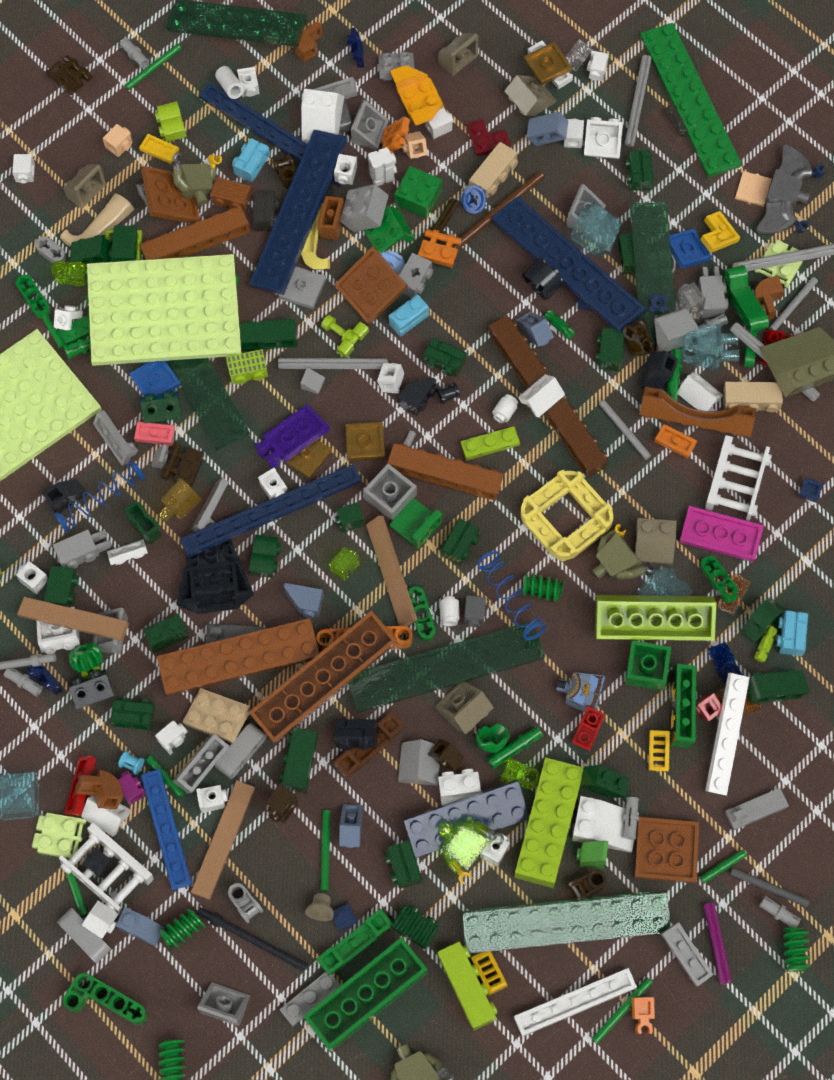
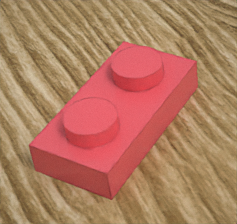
(154, 433)

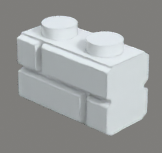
(382, 166)

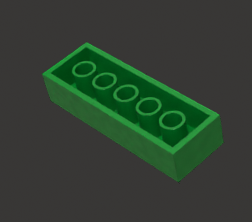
(365, 994)

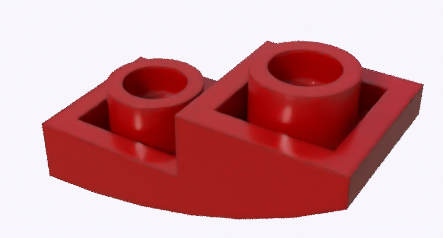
(588, 728)

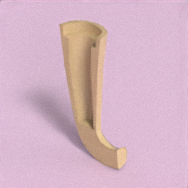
(113, 213)

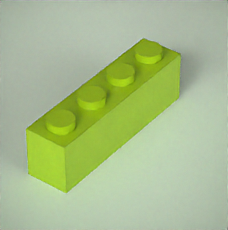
(466, 985)

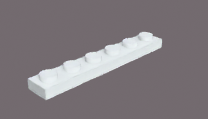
(727, 734)
(575, 1002)

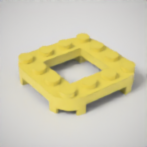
(586, 496)

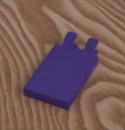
(292, 436)

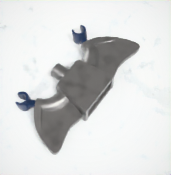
(786, 191)

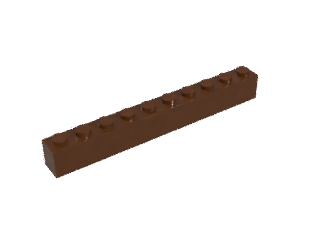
(560, 416)

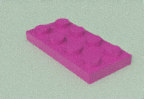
(721, 534)

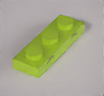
(490, 443)

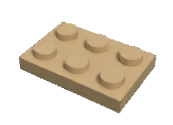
(216, 715)

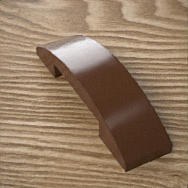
(356, 758)

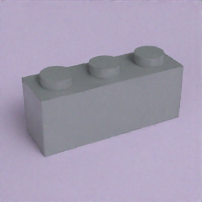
(200, 763)

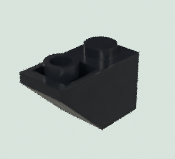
(658, 369)
(416, 394)
(62, 493)

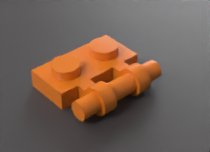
(393, 134)
(439, 253)

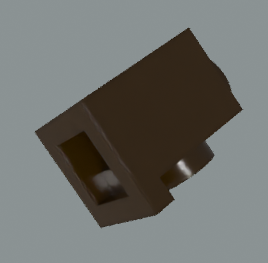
(446, 755)

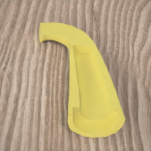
(310, 247)

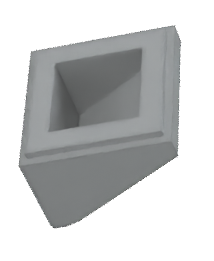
(312, 381)
(160, 457)

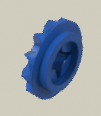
(468, 197)

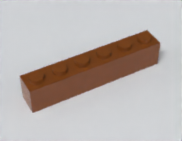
(198, 236)
(445, 471)

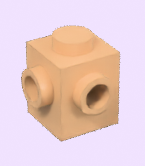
(118, 140)
(415, 145)

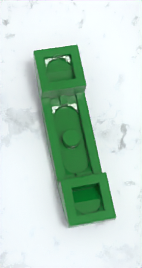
(355, 942)

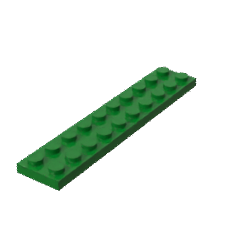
(690, 100)

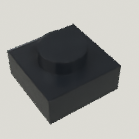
(97, 862)

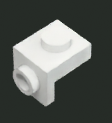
(64, 316)

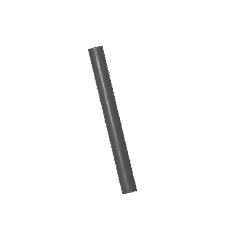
(770, 887)

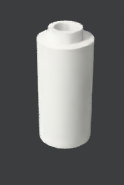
(229, 82)

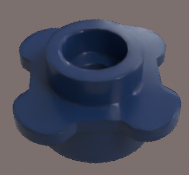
(658, 298)

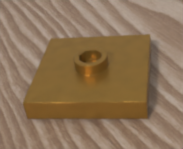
(547, 63)
(365, 441)
(310, 458)

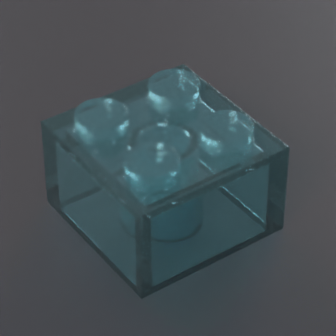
(596, 230)
(19, 796)

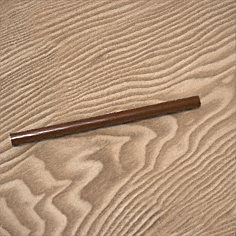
(487, 219)

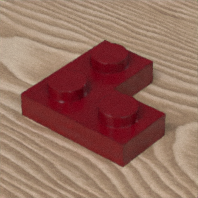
(482, 141)

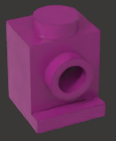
(130, 788)

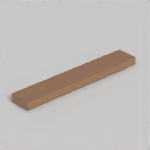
(391, 571)
(73, 619)
(223, 840)

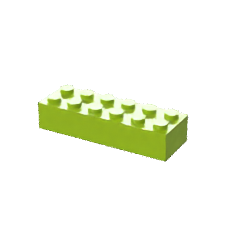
(655, 617)
(549, 823)

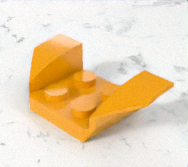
(417, 94)

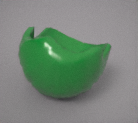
(492, 738)

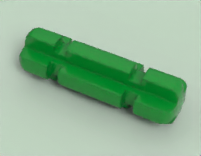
(559, 324)

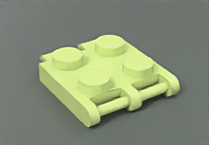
(785, 271)
(58, 835)

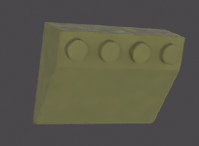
(801, 361)

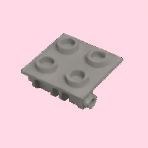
(391, 61)

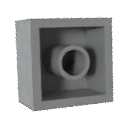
(364, 208)
(390, 492)

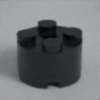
(543, 279)

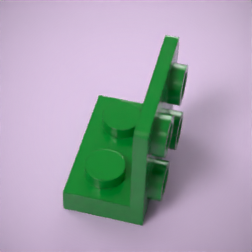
(391, 230)
(416, 523)

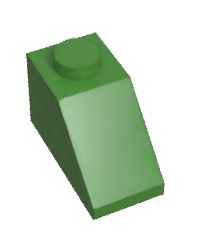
(593, 854)

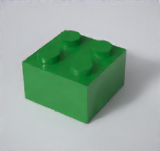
(418, 192)
(648, 665)

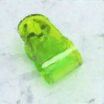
(70, 274)
(519, 772)

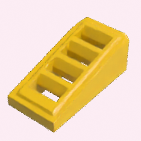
(655, 733)
(496, 987)

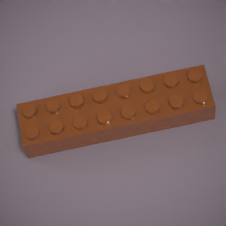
(237, 657)
(323, 677)

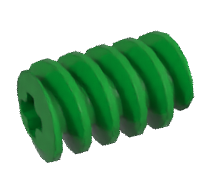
(543, 587)
(181, 928)
(796, 949)
(171, 1059)

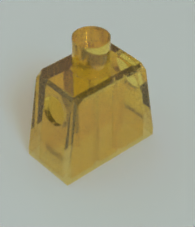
(179, 501)

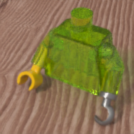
(464, 844)

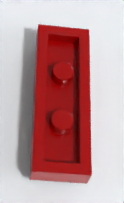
(75, 802)

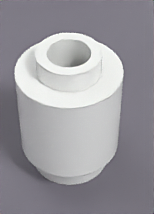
(505, 408)
(449, 611)

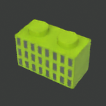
(247, 367)

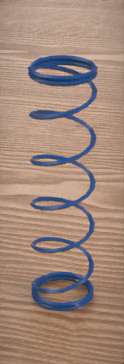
(136, 469)
(535, 624)

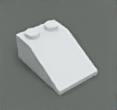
(320, 112)
(601, 822)

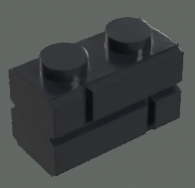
(356, 733)

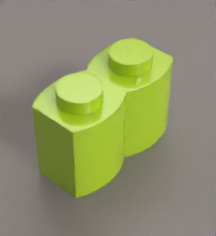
(171, 121)

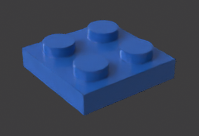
(688, 249)
(154, 378)

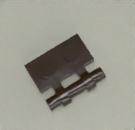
(65, 78)
(188, 467)

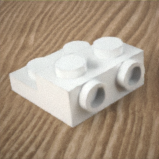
(603, 138)
(56, 637)
(458, 786)

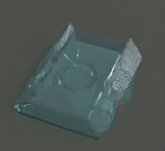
(664, 583)

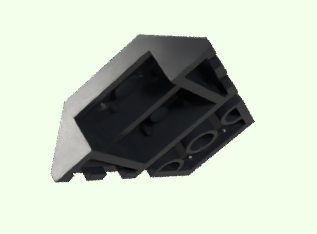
(214, 581)

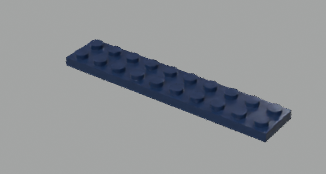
(298, 212)
(575, 268)

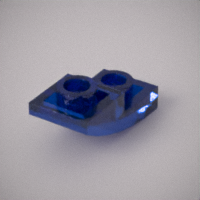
(356, 47)
(723, 661)
(44, 675)

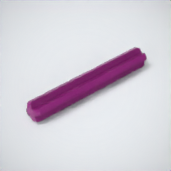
(717, 943)

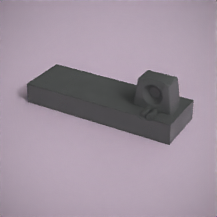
(221, 632)

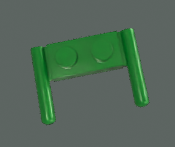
(79, 329)

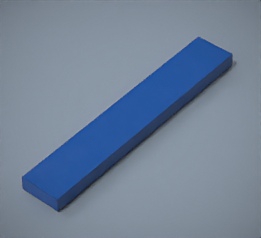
(166, 829)

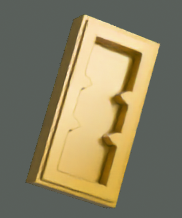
(158, 148)

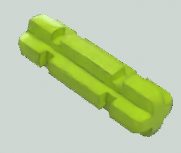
(765, 644)

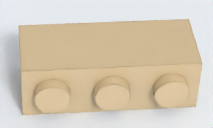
(495, 169)
(758, 395)

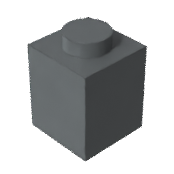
(475, 611)

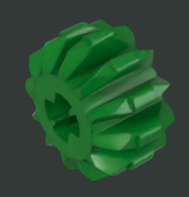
(85, 657)

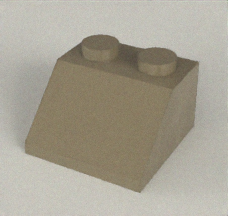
(459, 53)
(529, 95)
(85, 185)
(655, 541)
(464, 707)

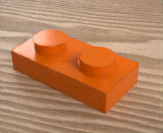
(675, 441)

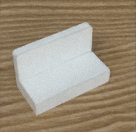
(699, 392)
(542, 395)
(105, 819)

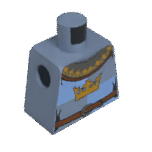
(582, 690)

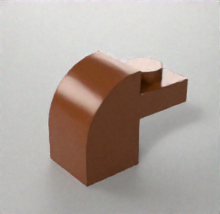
(308, 47)
(768, 292)
(104, 787)

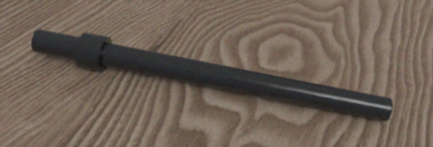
(217, 920)

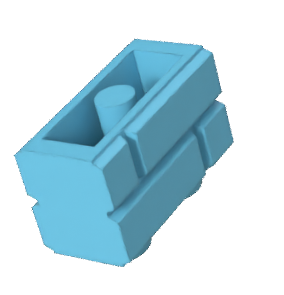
(251, 160)
(408, 315)
(793, 633)

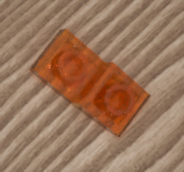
(742, 585)

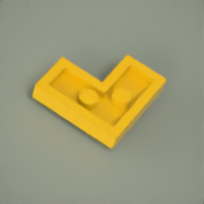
(721, 235)

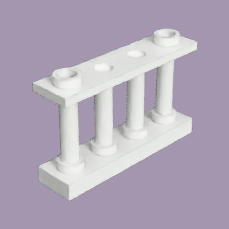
(720, 482)
(125, 862)

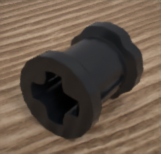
(448, 393)

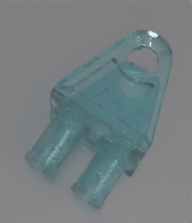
(709, 347)

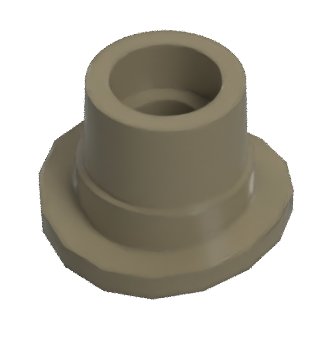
(320, 908)

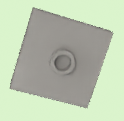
(304, 288)

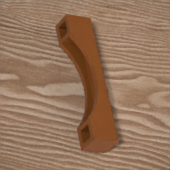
(735, 420)

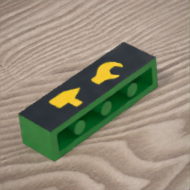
(682, 706)

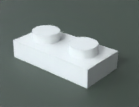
(121, 554)

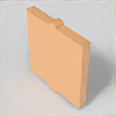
(753, 188)

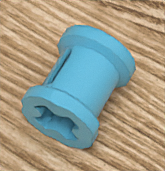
(131, 762)

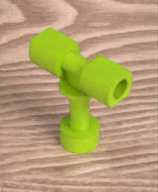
(348, 338)

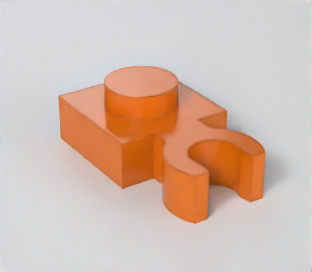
(643, 1011)

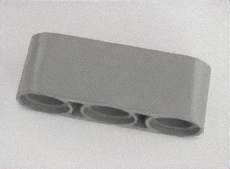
(241, 751)
(88, 941)

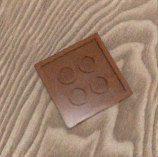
(166, 199)
(371, 285)
(667, 850)

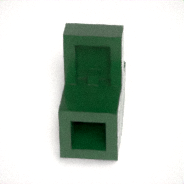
(762, 619)

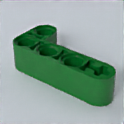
(744, 300)
(107, 1002)

